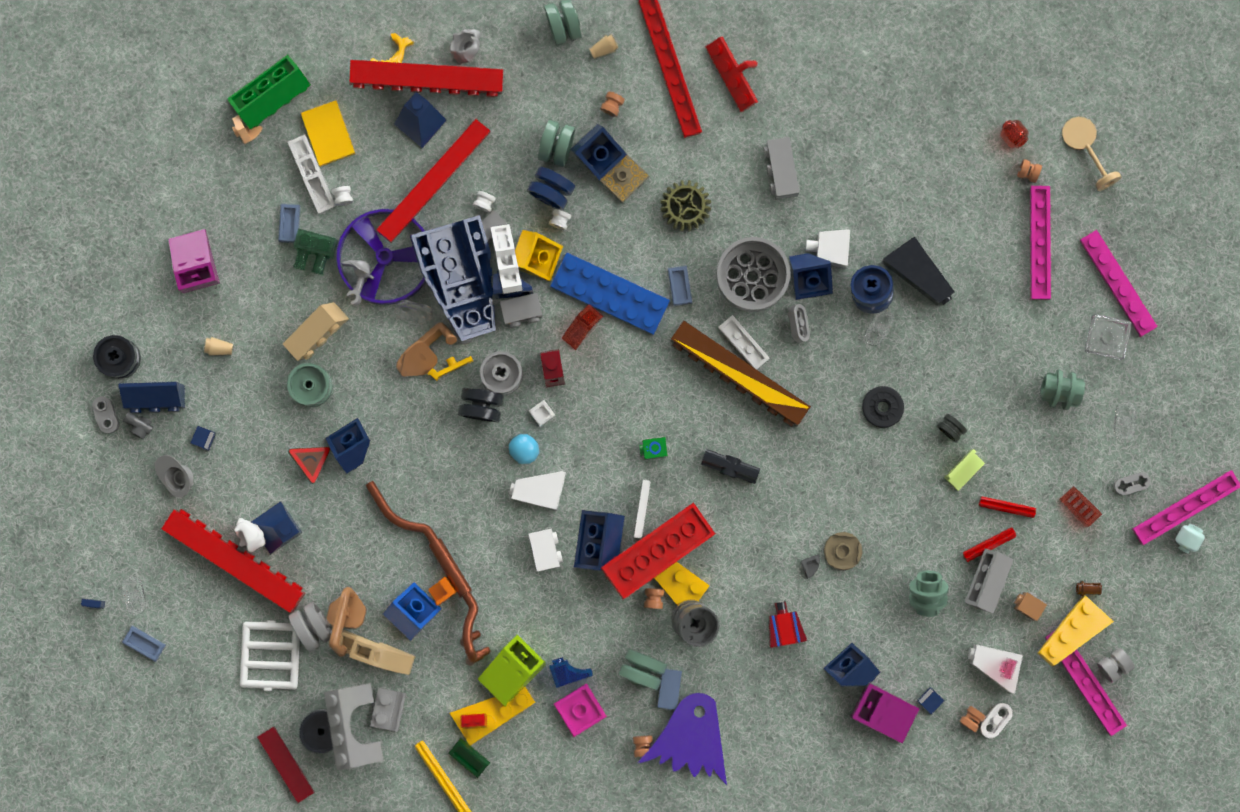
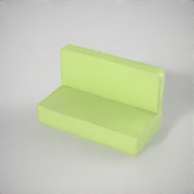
(964, 470)

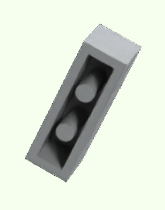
(781, 168)
(989, 581)

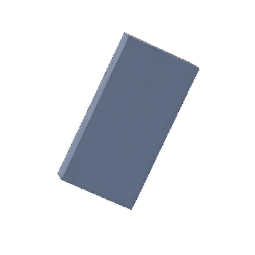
(288, 222)
(680, 286)
(144, 643)
(669, 689)

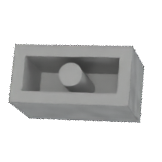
(521, 310)

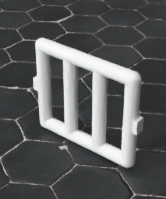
(245, 663)

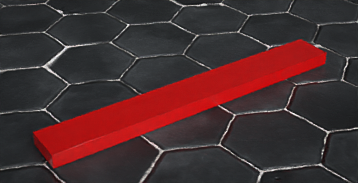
(670, 67)
(433, 181)

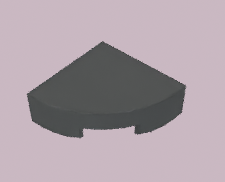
(810, 565)

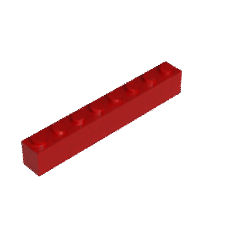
(426, 77)
(233, 561)

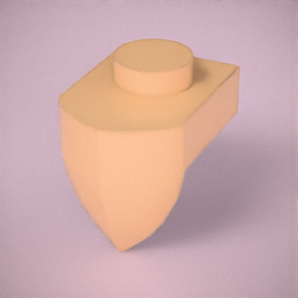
(244, 132)

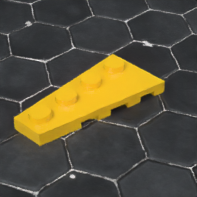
(681, 584)
(1076, 629)
(496, 714)

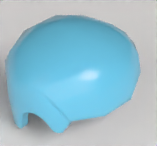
(523, 449)

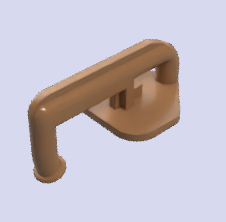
(419, 357)
(344, 612)

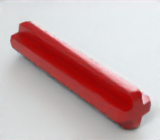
(1008, 507)
(990, 544)

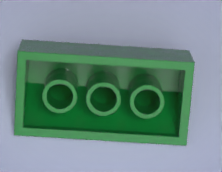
(269, 92)

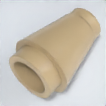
(604, 46)
(217, 347)

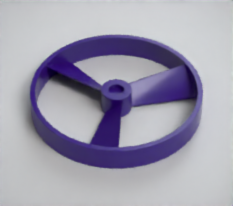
(383, 255)

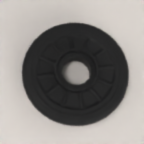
(879, 418)

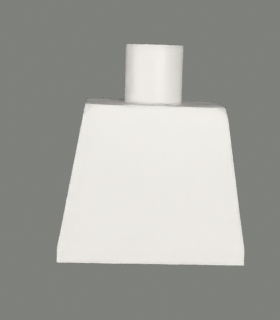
(831, 246)

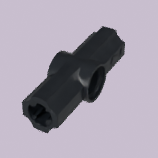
(730, 466)

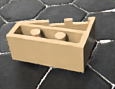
(315, 331)

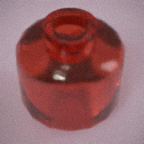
(1014, 133)

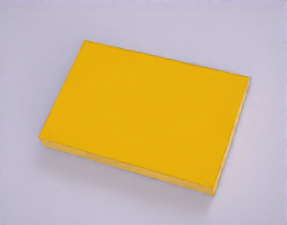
(328, 133)

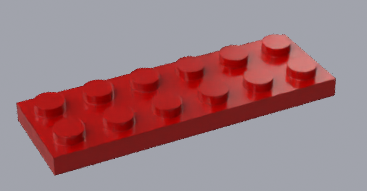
(657, 551)

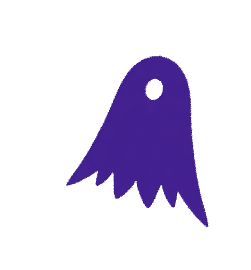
(691, 738)

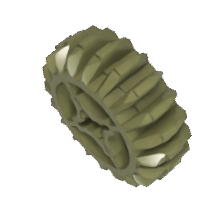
(693, 209)

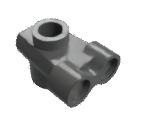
(141, 426)

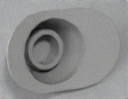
(174, 476)

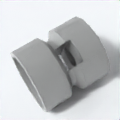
(1116, 665)

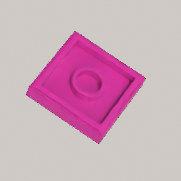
(580, 710)

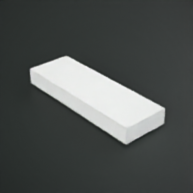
(743, 342)
(642, 509)

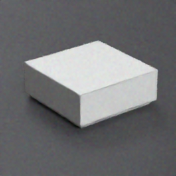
(541, 413)

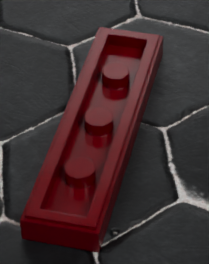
(286, 764)

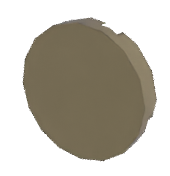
(843, 556)

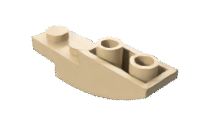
(377, 654)

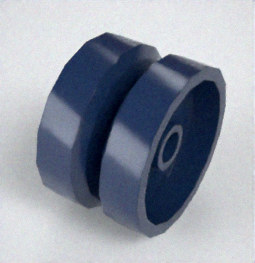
(551, 188)
(872, 289)

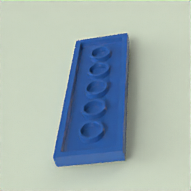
(610, 293)

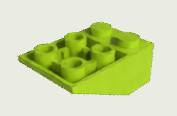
(511, 670)

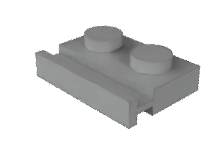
(388, 709)

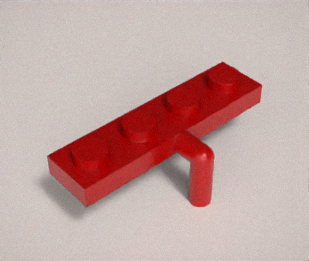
(732, 73)

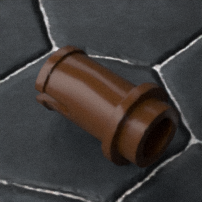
(1088, 588)

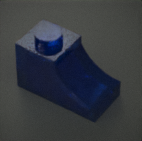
(564, 673)

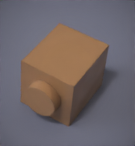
(1029, 606)

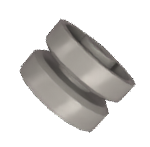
(499, 362)
(311, 626)

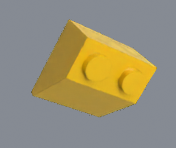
(537, 254)

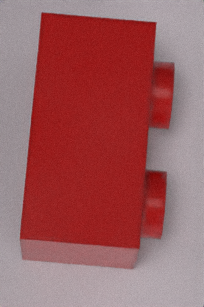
(473, 721)

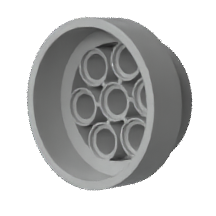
(755, 249)

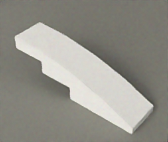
(311, 173)
(506, 258)

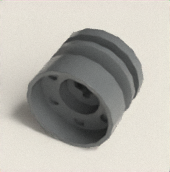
(705, 623)

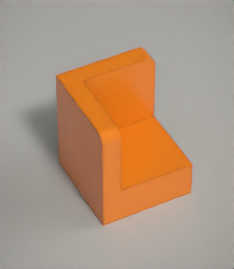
(442, 591)

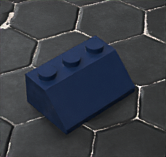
(152, 396)
(598, 539)

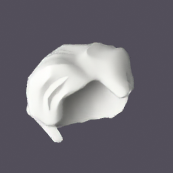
(249, 535)

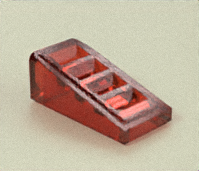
(1081, 517)

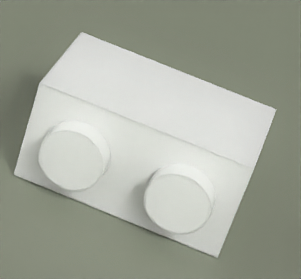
(545, 550)

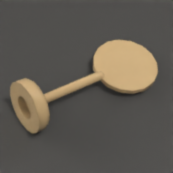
(1080, 134)

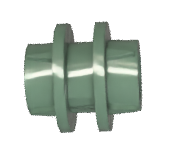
(1060, 389)
(928, 593)

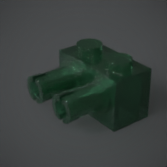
(317, 244)

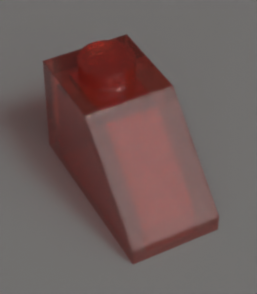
(582, 326)

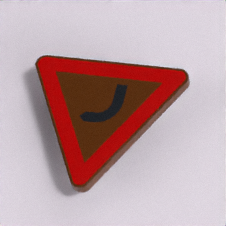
(310, 460)

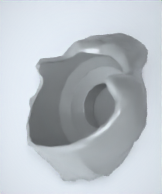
(465, 45)

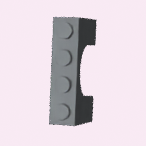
(346, 749)

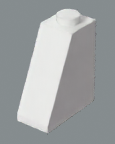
(539, 490)
(989, 661)

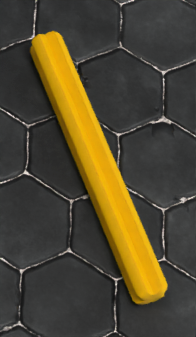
(441, 777)

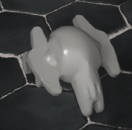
(362, 271)

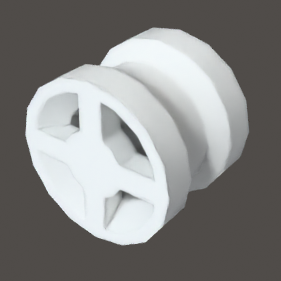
(342, 195)
(484, 201)
(559, 219)

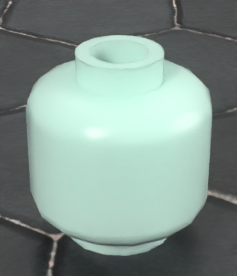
(1190, 538)

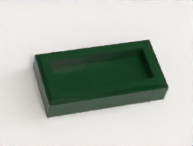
(469, 757)

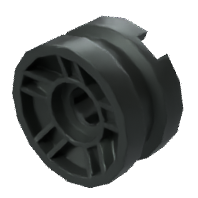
(951, 428)

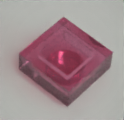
(1007, 668)

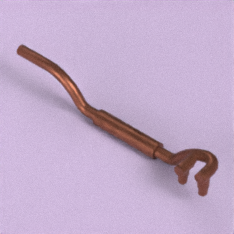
(448, 566)

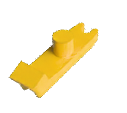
(453, 365)

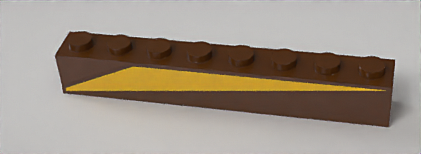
(739, 373)

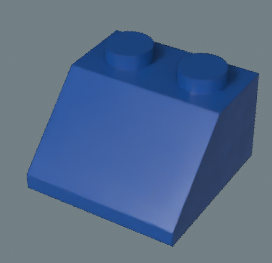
(411, 611)

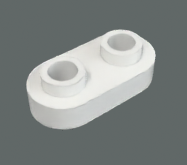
(998, 722)

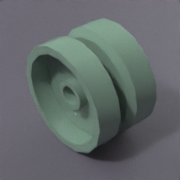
(563, 21)
(553, 142)
(321, 385)
(641, 672)

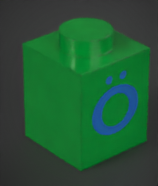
(653, 448)

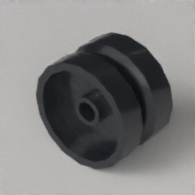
(105, 357)
(480, 406)
(311, 736)

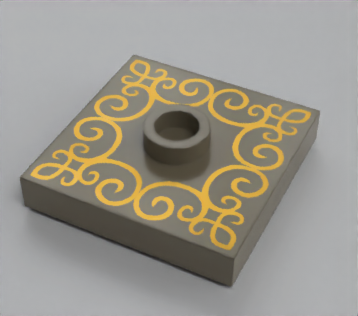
(624, 178)

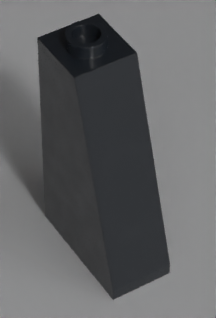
(918, 270)

